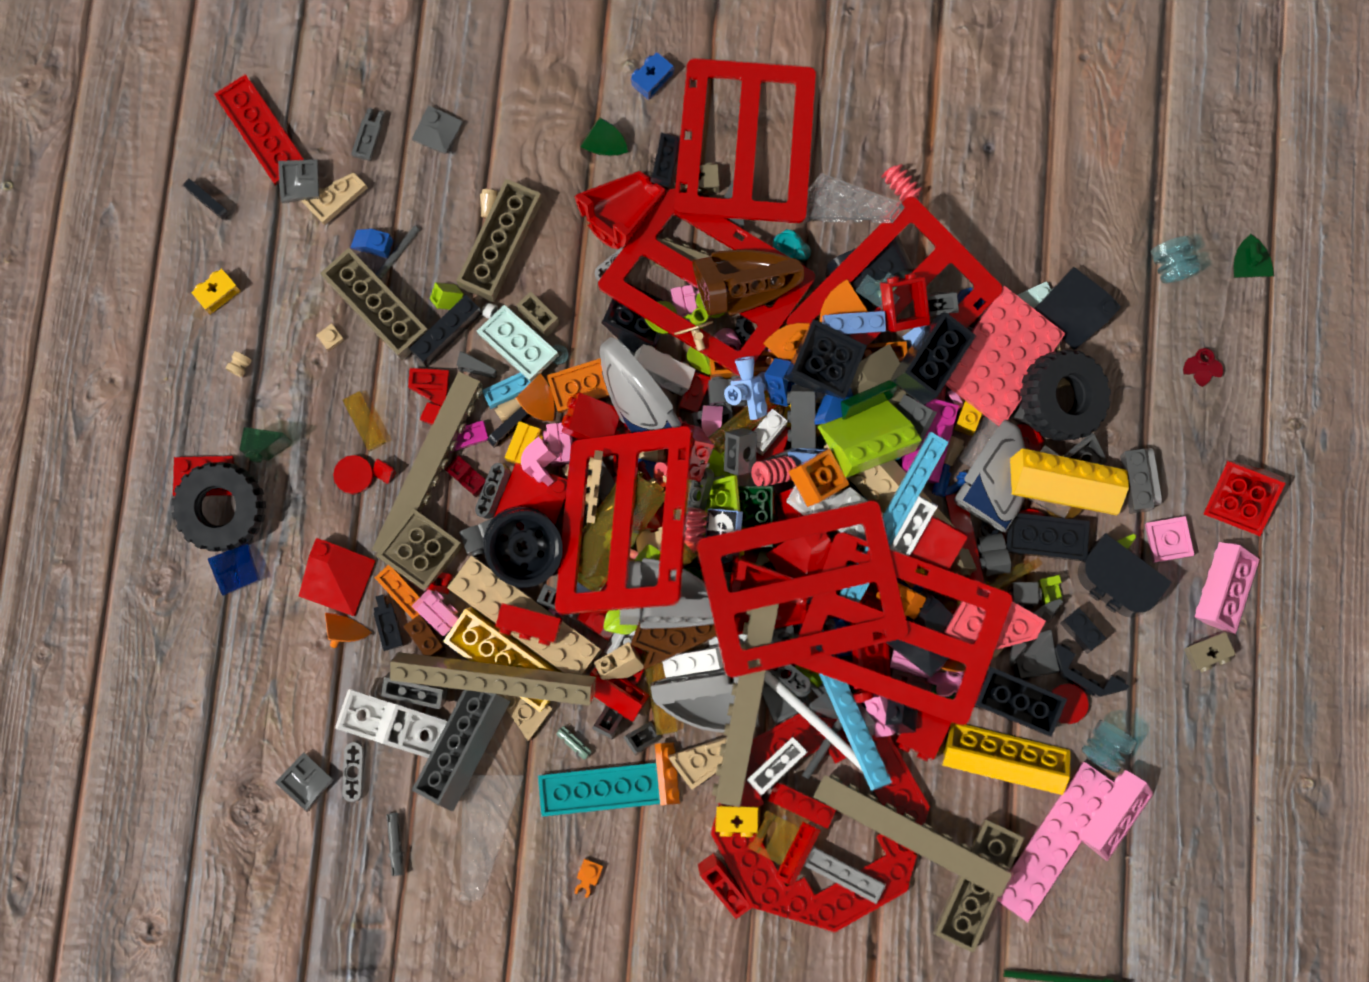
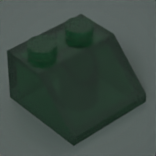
(262, 444)

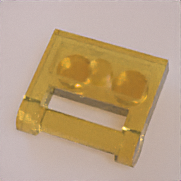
(780, 840)

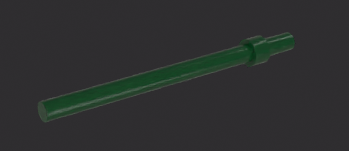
(1045, 977)

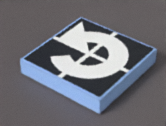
(722, 522)

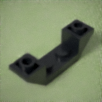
(1111, 686)

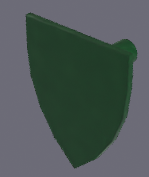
(605, 140)
(1252, 259)

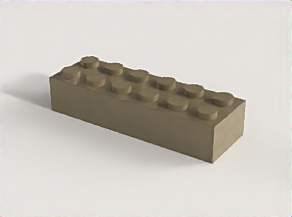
(499, 240)
(374, 303)
(969, 904)

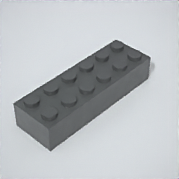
(460, 747)

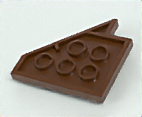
(670, 642)

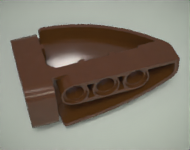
(744, 279)

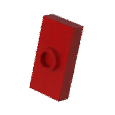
(695, 395)

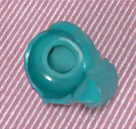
(792, 245)

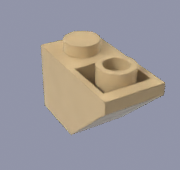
(620, 663)

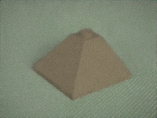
(875, 370)
(419, 550)

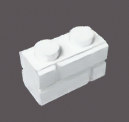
(769, 430)

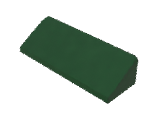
(867, 399)

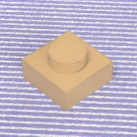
(330, 337)

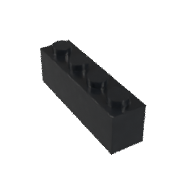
(446, 331)

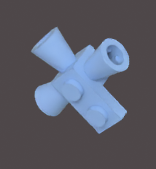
(748, 388)

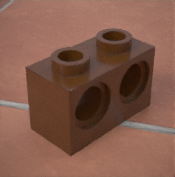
(424, 637)

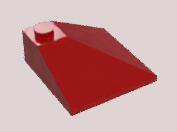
(527, 491)
(1244, 496)
(801, 556)
(335, 577)

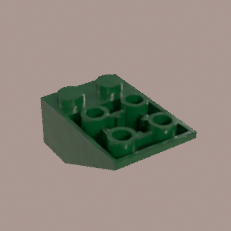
(757, 506)

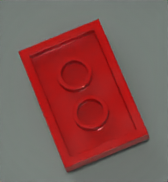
(183, 466)

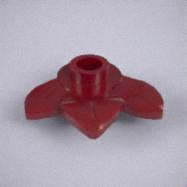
(1203, 370)

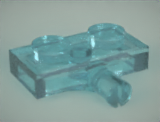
(871, 290)

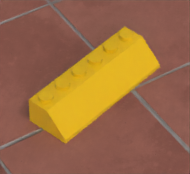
(1068, 481)
(480, 641)
(1007, 758)

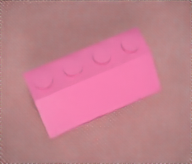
(1227, 587)
(1116, 814)

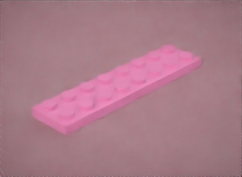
(1054, 841)

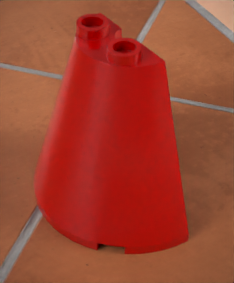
(619, 207)
(752, 575)

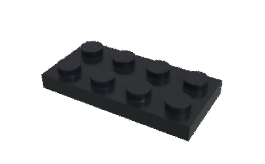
(1048, 537)

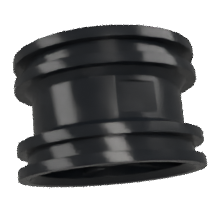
(538, 568)

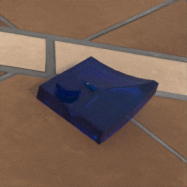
(234, 569)

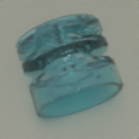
(1174, 257)
(1109, 746)

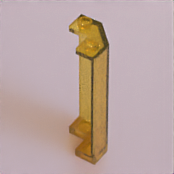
(597, 535)

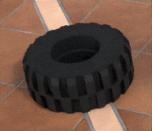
(1089, 388)
(189, 506)

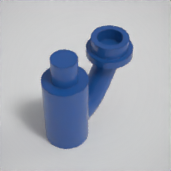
(942, 489)

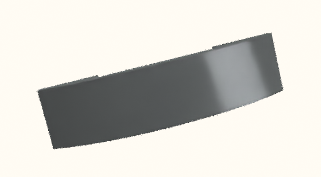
(1046, 612)

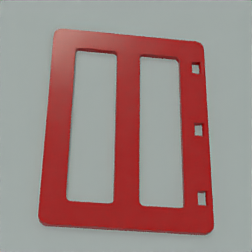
(741, 204)
(645, 244)
(946, 251)
(617, 594)
(726, 604)
(974, 656)

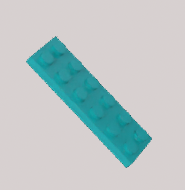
(598, 789)

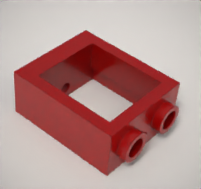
(920, 303)
(701, 451)

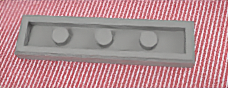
(844, 875)

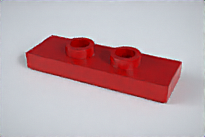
(797, 853)

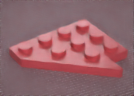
(1018, 627)

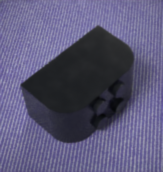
(890, 259)
(933, 358)
(1121, 578)
(1020, 701)

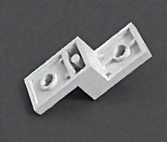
(837, 500)
(389, 723)

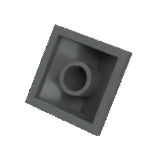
(1088, 451)

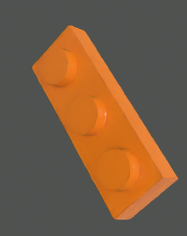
(398, 589)
(666, 774)

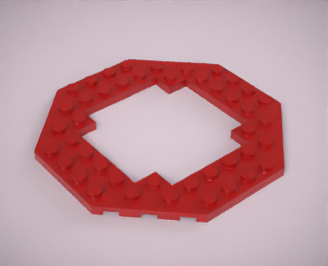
(835, 905)

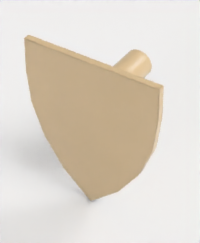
(697, 335)

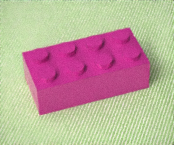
(942, 427)

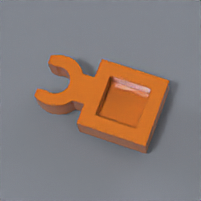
(589, 874)

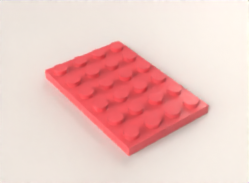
(1005, 345)

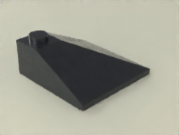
(1077, 307)
(630, 326)
(825, 361)
(934, 617)

